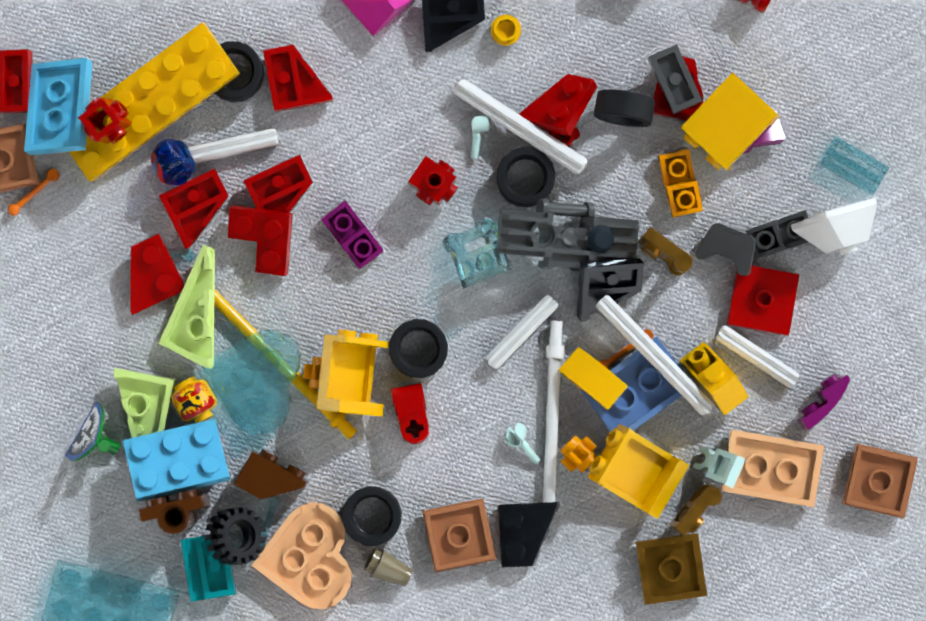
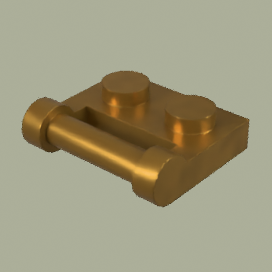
(660, 247)
(689, 517)

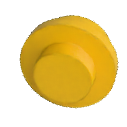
(505, 30)

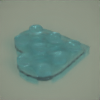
(255, 378)

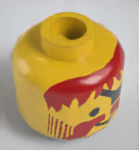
(194, 400)

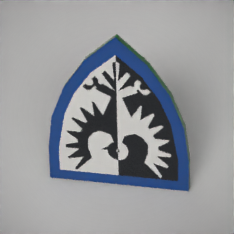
(90, 437)

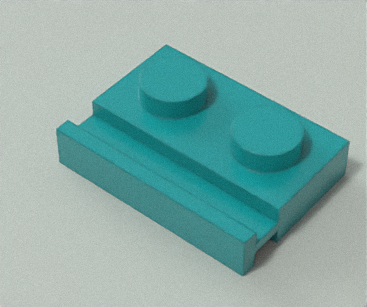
(204, 574)

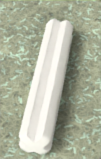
(234, 145)
(521, 332)
(757, 356)

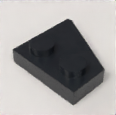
(448, 19)
(612, 278)
(523, 531)

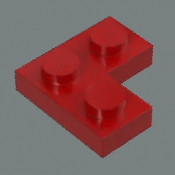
(269, 230)

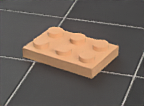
(776, 468)

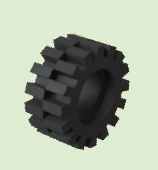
(251, 536)

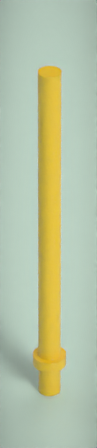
(337, 419)

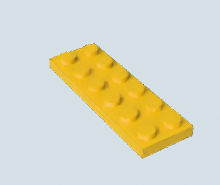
(160, 96)

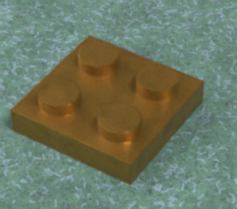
(671, 568)

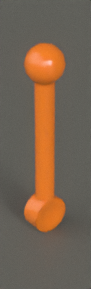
(52, 175)
(625, 350)

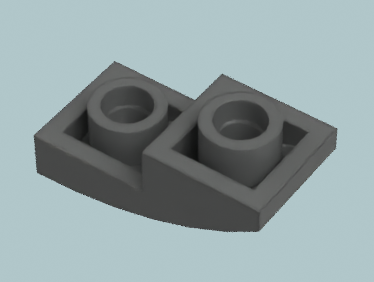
(777, 235)

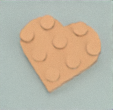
(307, 557)

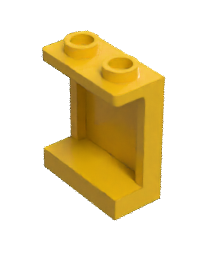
(728, 122)
(348, 373)
(637, 470)

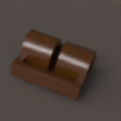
(162, 510)

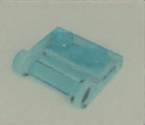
(480, 263)

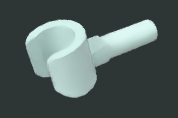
(479, 124)
(516, 439)

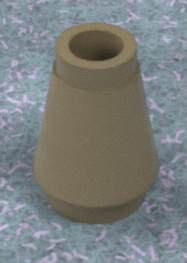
(387, 568)

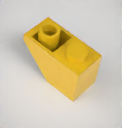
(714, 378)

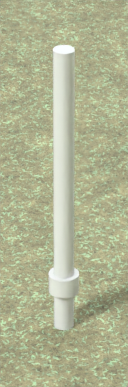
(555, 353)

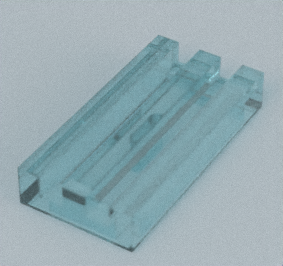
(837, 142)

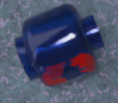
(173, 162)

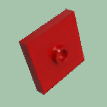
(763, 300)

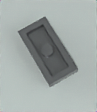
(674, 79)

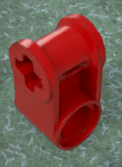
(410, 407)

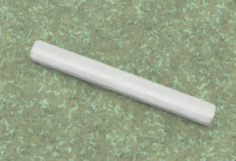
(520, 126)
(654, 355)

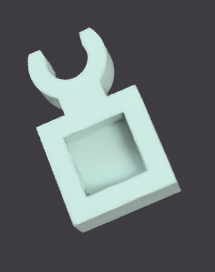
(721, 466)

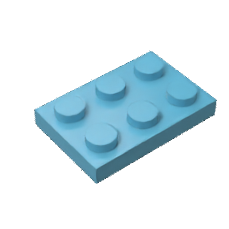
(56, 100)
(176, 460)

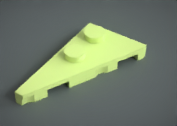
(192, 320)
(145, 400)

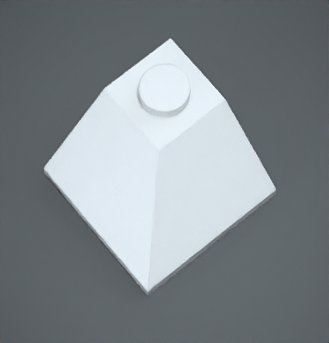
(839, 228)

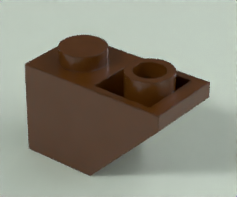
(266, 478)

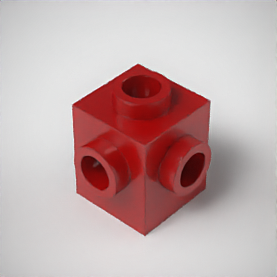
(96, 120)
(431, 170)

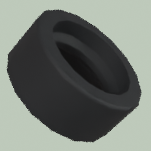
(257, 77)
(624, 108)
(529, 154)
(420, 325)
(371, 539)

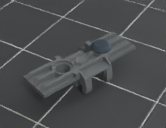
(566, 246)

